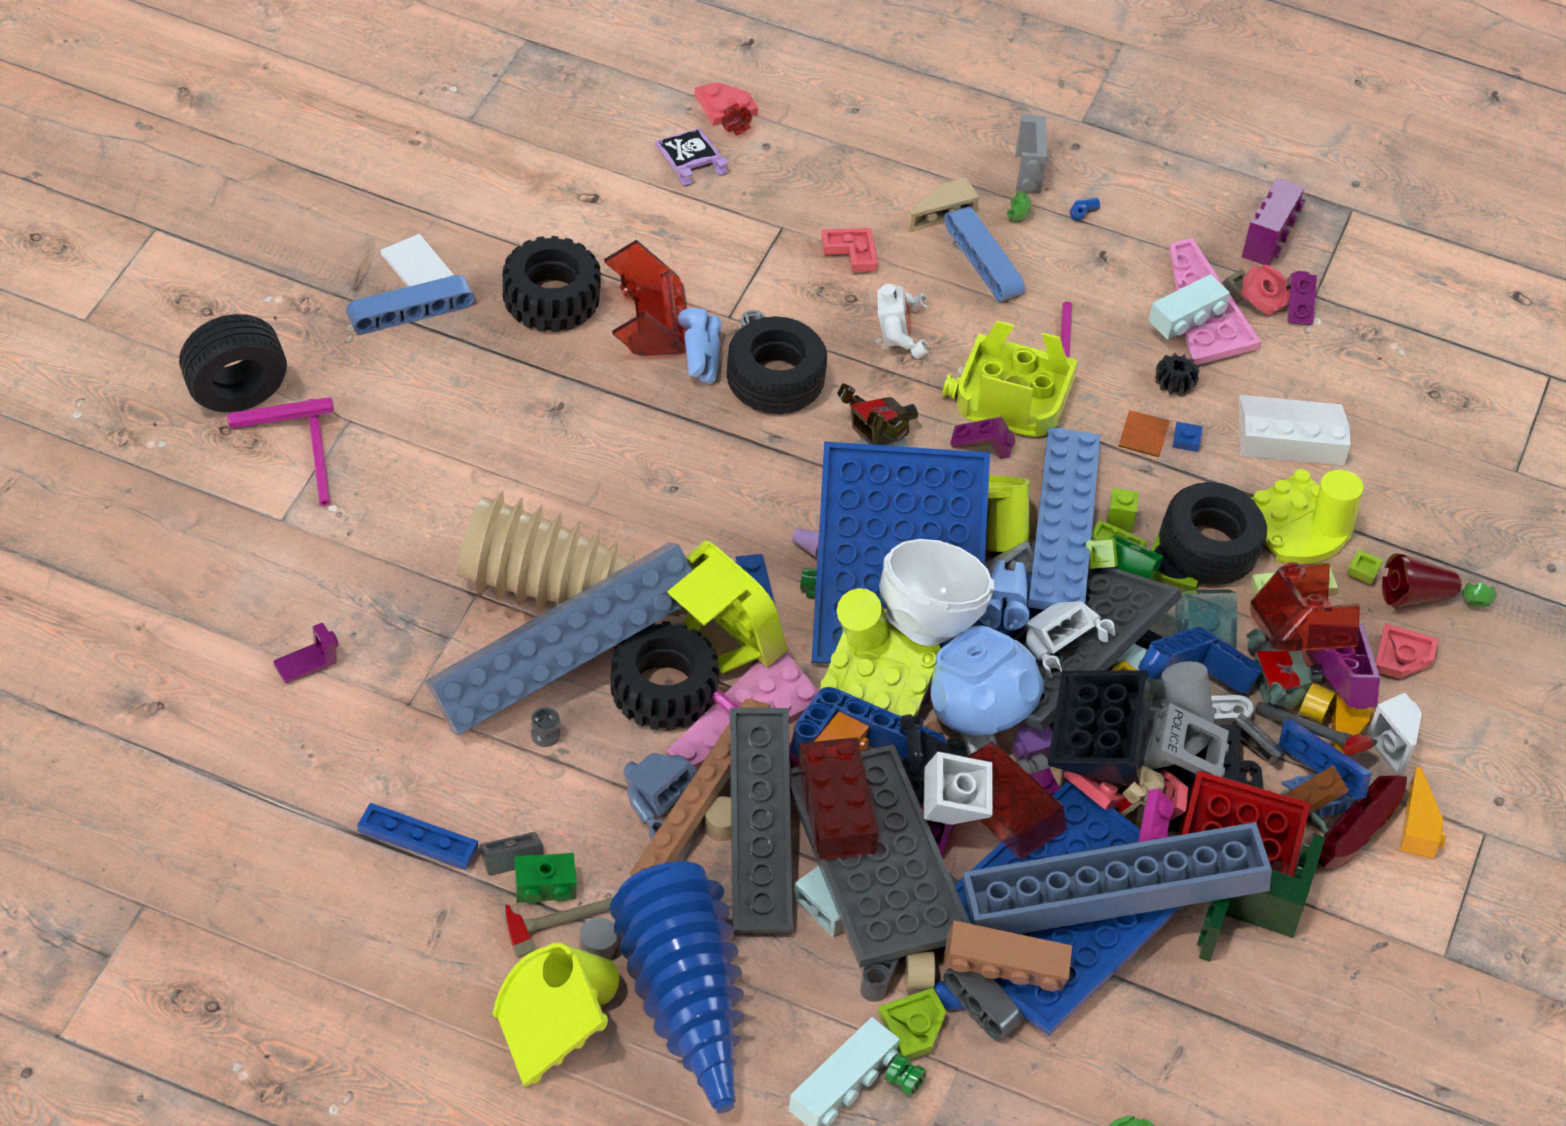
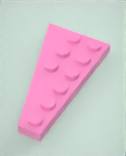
(1222, 334)
(779, 685)

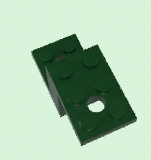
(1272, 910)

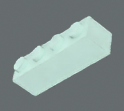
(844, 1075)

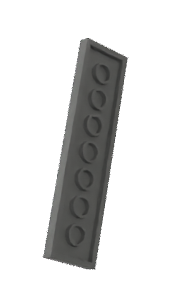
(760, 821)

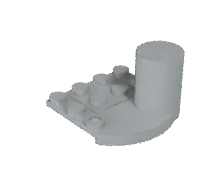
(1188, 688)

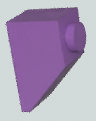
(1031, 742)

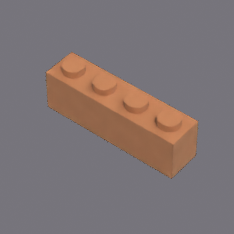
(1007, 956)

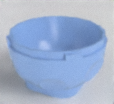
(985, 682)

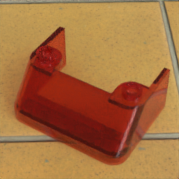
(657, 298)
(1297, 613)

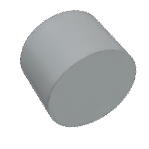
(599, 937)

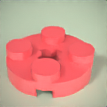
(1266, 300)

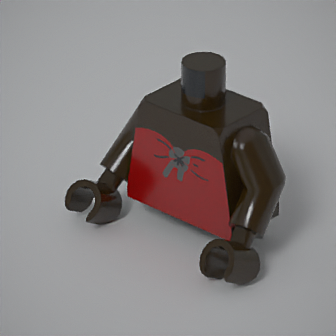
(879, 419)

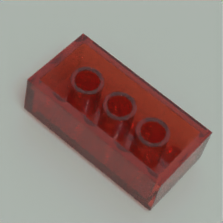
(837, 798)
(1021, 808)

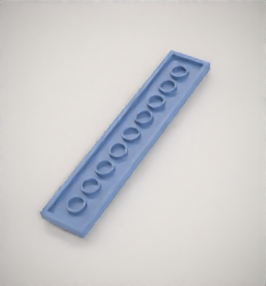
(1064, 518)

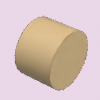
(718, 819)
(920, 970)

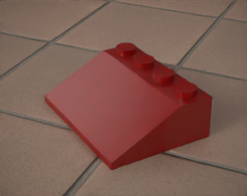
(1228, 803)

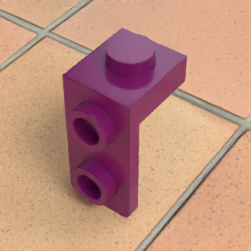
(1301, 297)
(987, 430)
(309, 658)

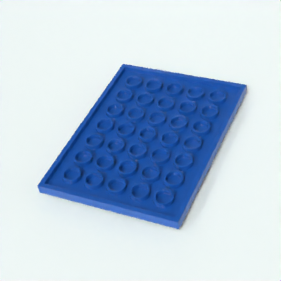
(883, 498)
(1097, 946)

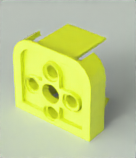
(990, 379)
(735, 601)

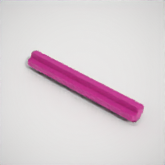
(280, 412)

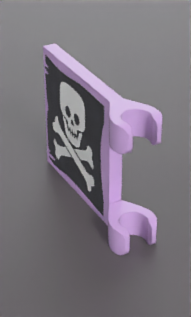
(690, 151)

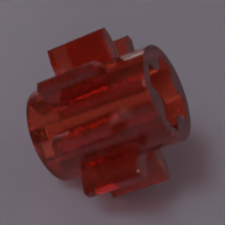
(736, 119)

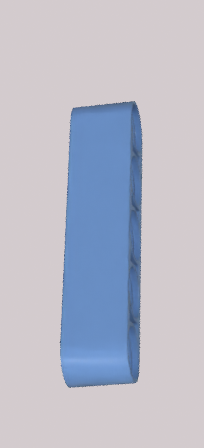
(984, 254)
(410, 304)

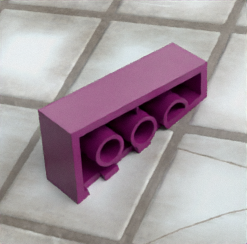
(1272, 222)
(1351, 671)

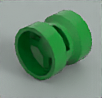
(905, 1075)

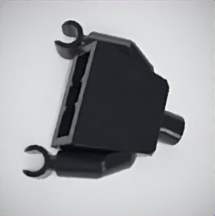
(922, 749)

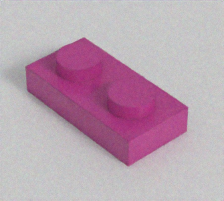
(1156, 816)

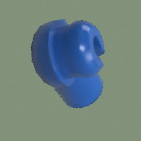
(1081, 207)
(946, 997)

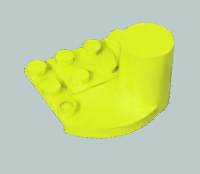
(1007, 512)
(1310, 519)
(877, 658)
(553, 1005)

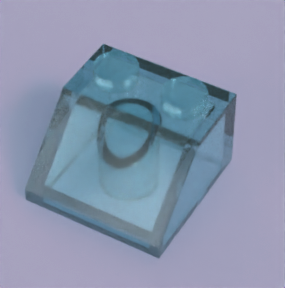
(1209, 610)

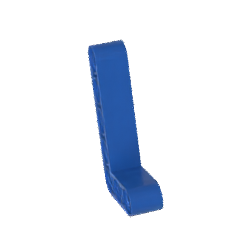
(1206, 648)
(883, 724)

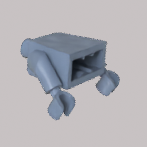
(657, 785)

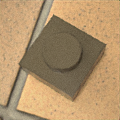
(1234, 284)

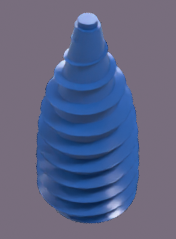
(683, 968)

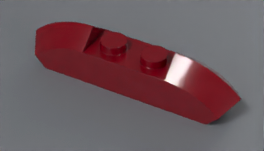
(1361, 821)

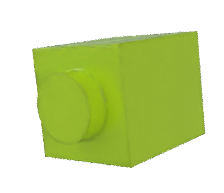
(1122, 509)

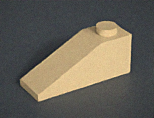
(945, 199)

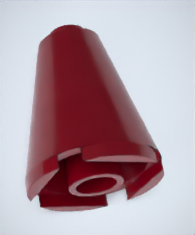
(1417, 582)

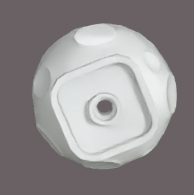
(933, 590)

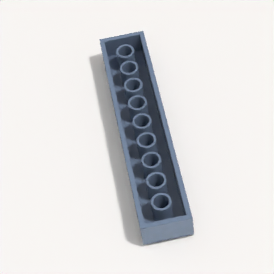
(559, 639)
(1119, 880)

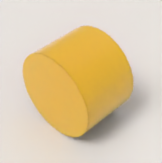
(1317, 703)

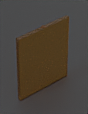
(1144, 433)

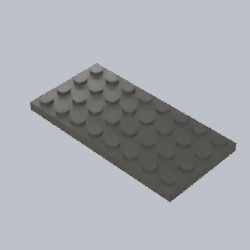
(1115, 595)
(902, 893)

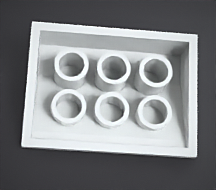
(1293, 430)

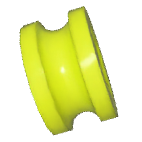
(951, 387)

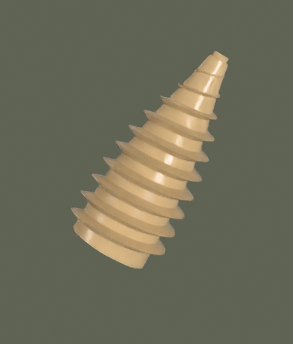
(533, 555)

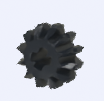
(1177, 374)

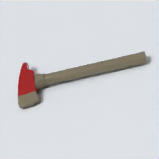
(521, 929)

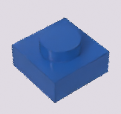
(1187, 436)

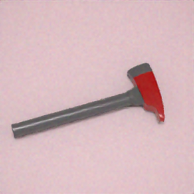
(1350, 743)

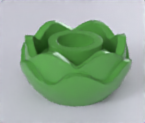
(1019, 207)
(1479, 594)

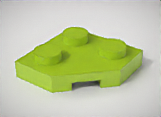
(914, 1021)

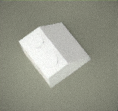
(1396, 729)
(957, 789)

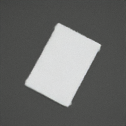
(415, 261)

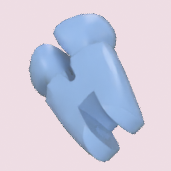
(701, 343)
(1008, 587)

